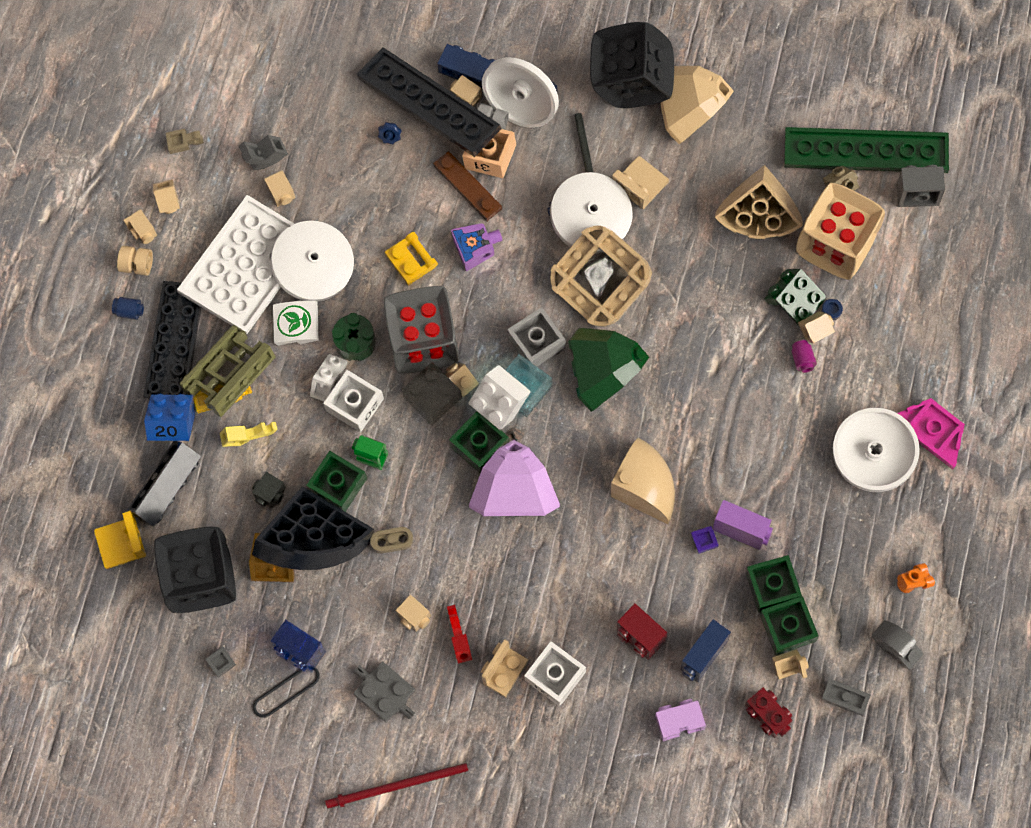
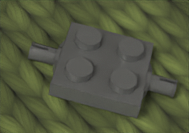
(384, 692)

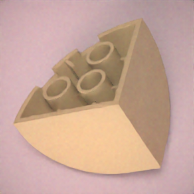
(760, 208)
(645, 482)

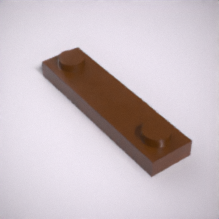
(467, 186)

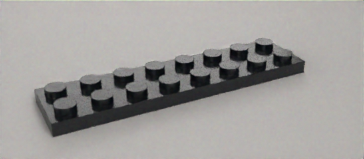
(429, 102)

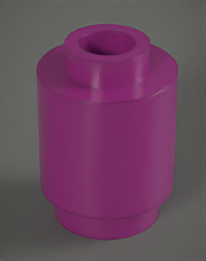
(803, 356)

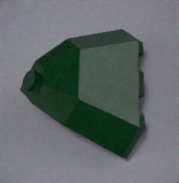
(603, 363)

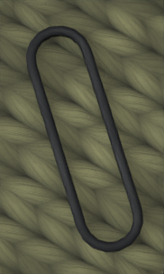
(287, 701)

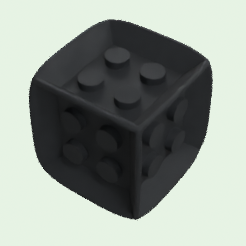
(632, 65)
(194, 569)

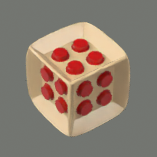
(840, 230)

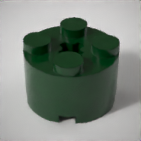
(349, 347)

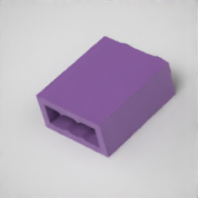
(742, 525)

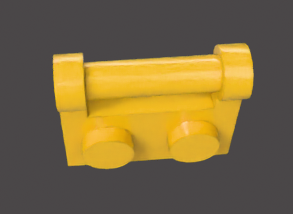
(406, 263)

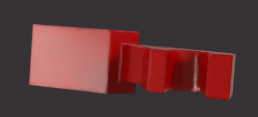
(459, 640)

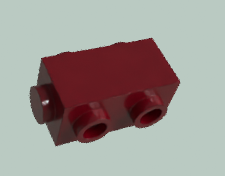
(773, 718)

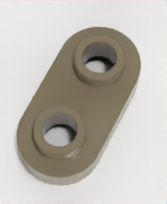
(391, 537)

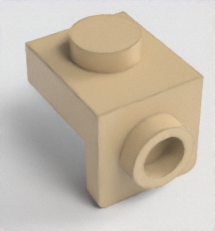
(461, 377)
(790, 664)

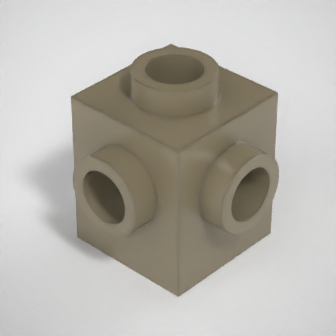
(844, 177)

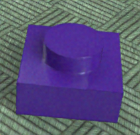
(704, 539)

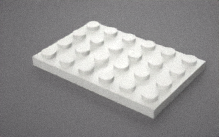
(236, 270)

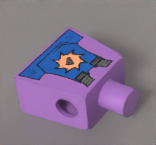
(474, 244)

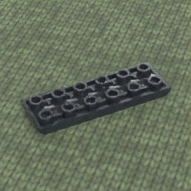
(172, 342)

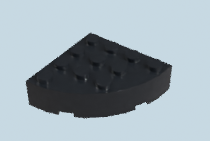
(311, 535)

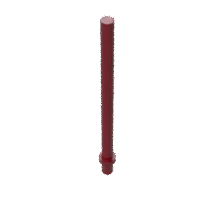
(397, 785)

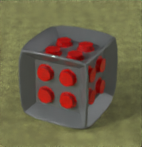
(421, 329)

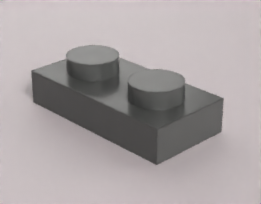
(845, 697)

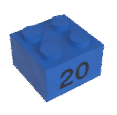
(169, 417)

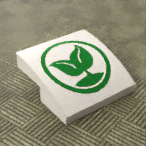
(295, 322)

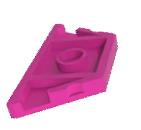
(936, 430)

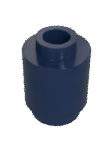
(127, 308)

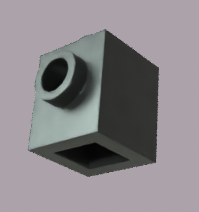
(268, 490)

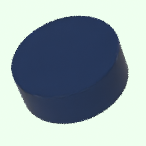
(833, 308)

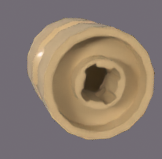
(132, 260)

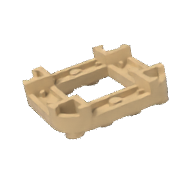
(579, 254)

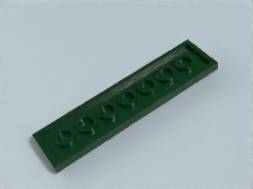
(864, 149)

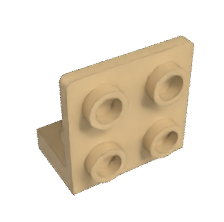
(641, 181)
(503, 669)

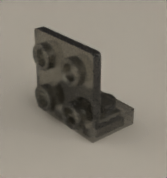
(603, 276)

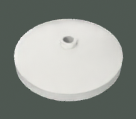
(521, 91)
(572, 204)
(306, 277)
(879, 431)

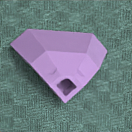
(514, 485)

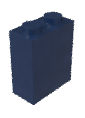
(705, 651)

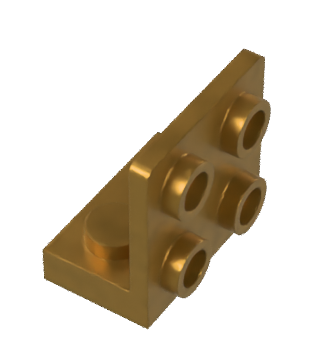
(268, 572)

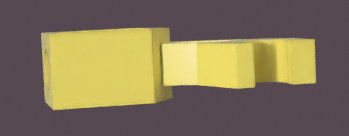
(240, 434)

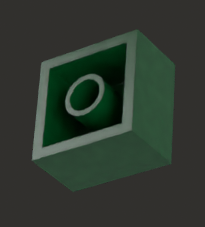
(477, 441)
(337, 481)
(772, 582)
(789, 625)

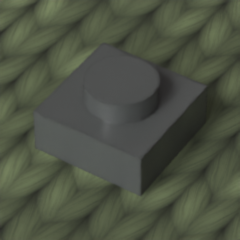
(220, 662)

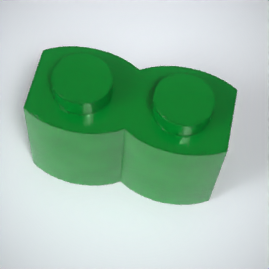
(370, 452)

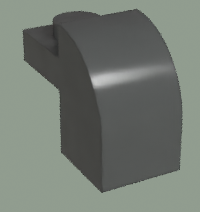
(264, 153)
(898, 642)

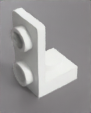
(326, 376)

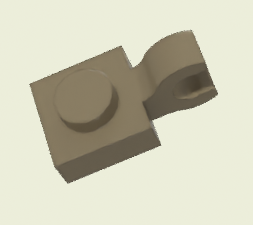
(180, 140)

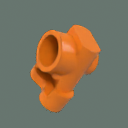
(915, 578)

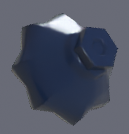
(389, 133)

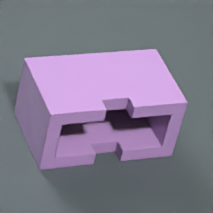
(680, 718)

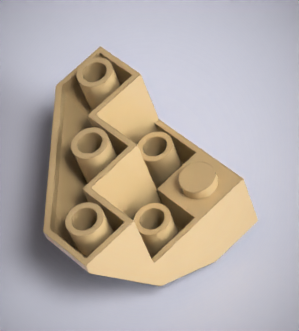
(694, 100)

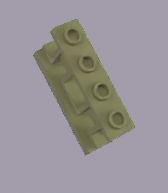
(238, 379)

